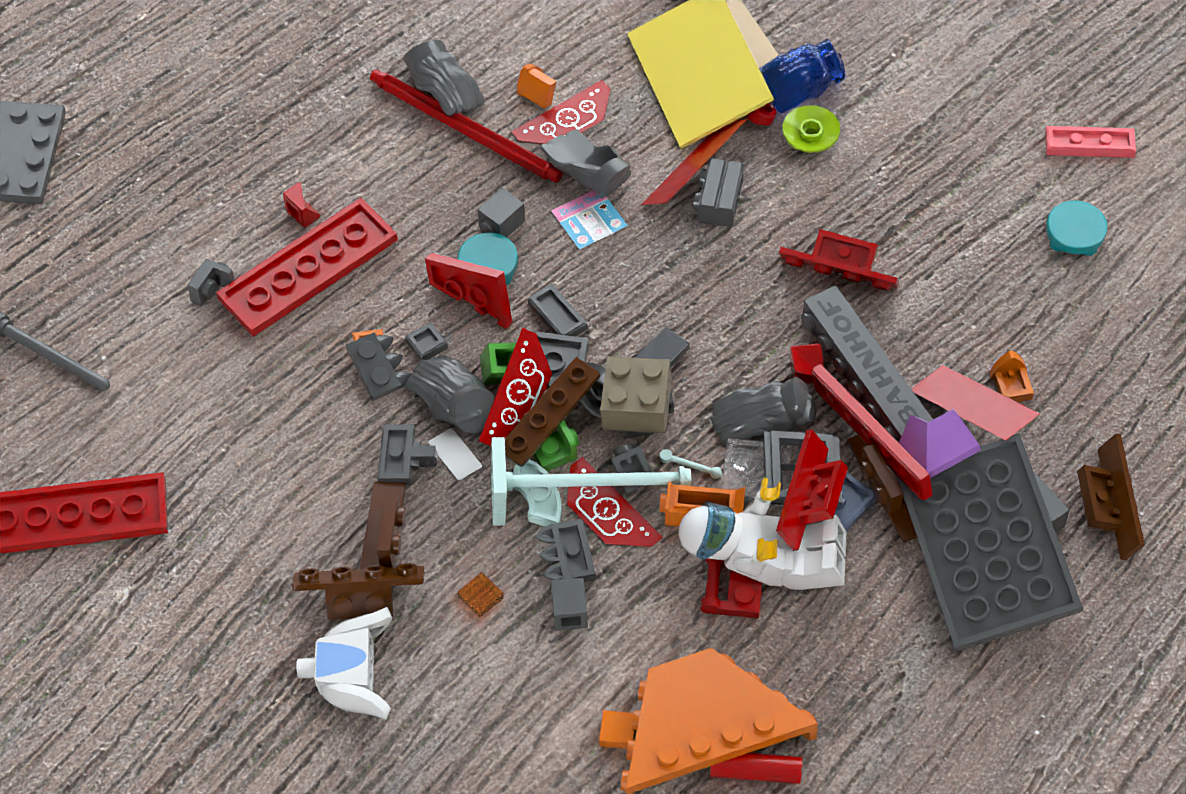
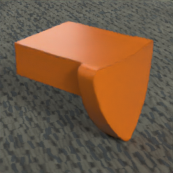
(536, 85)
(1012, 377)

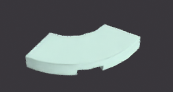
(543, 502)

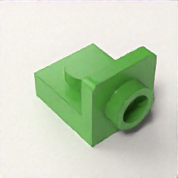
(558, 448)

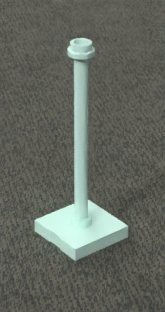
(504, 481)

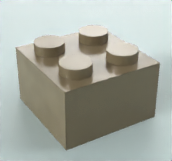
(636, 394)

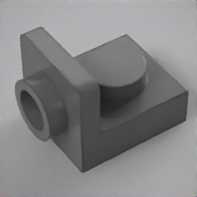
(206, 280)
(630, 461)

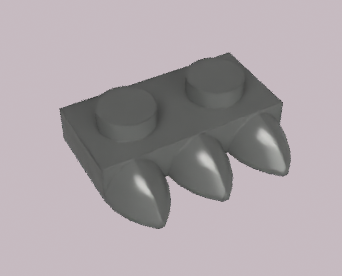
(376, 366)
(569, 549)

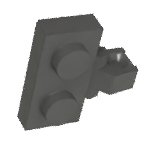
(402, 454)

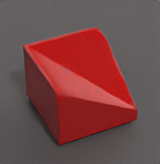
(298, 207)
(805, 358)

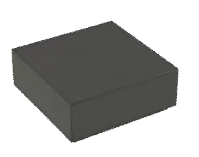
(426, 342)

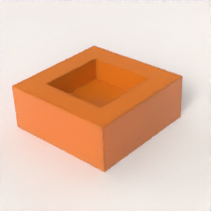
(616, 729)

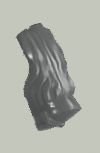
(441, 75)
(589, 165)
(452, 392)
(761, 409)

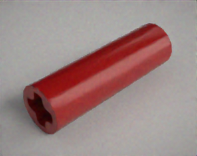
(760, 768)

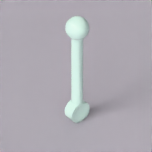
(666, 457)

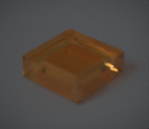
(480, 595)

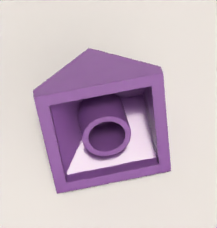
(938, 442)

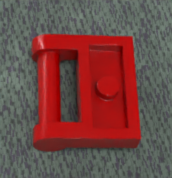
(743, 593)

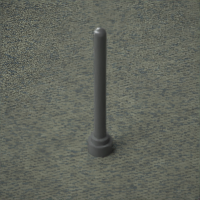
(7, 329)

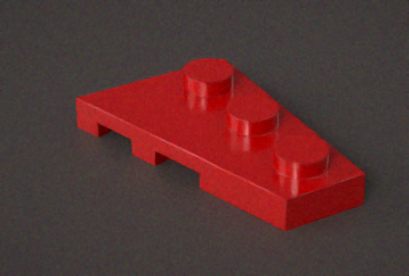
(473, 283)

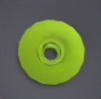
(814, 121)

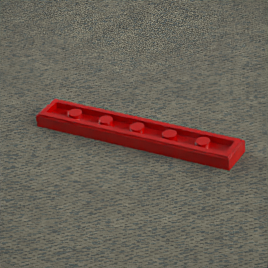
(872, 432)

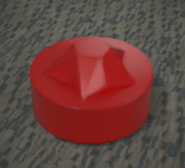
(763, 116)

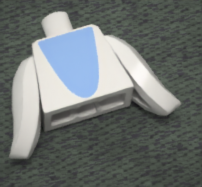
(346, 664)

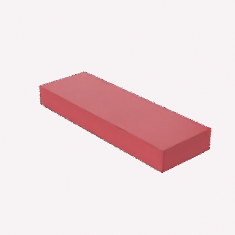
(1090, 141)

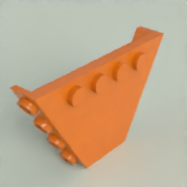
(704, 714)

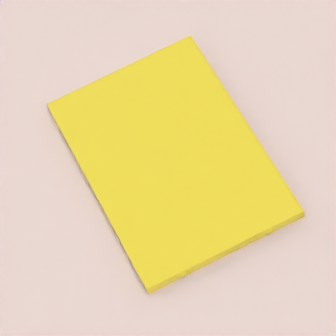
(699, 68)

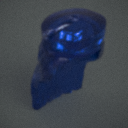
(802, 74)

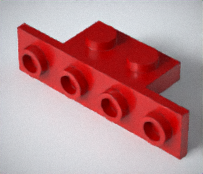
(842, 255)
(812, 490)

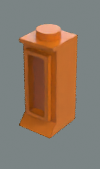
(683, 498)

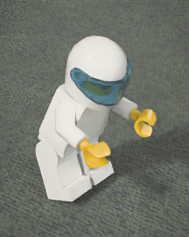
(755, 550)

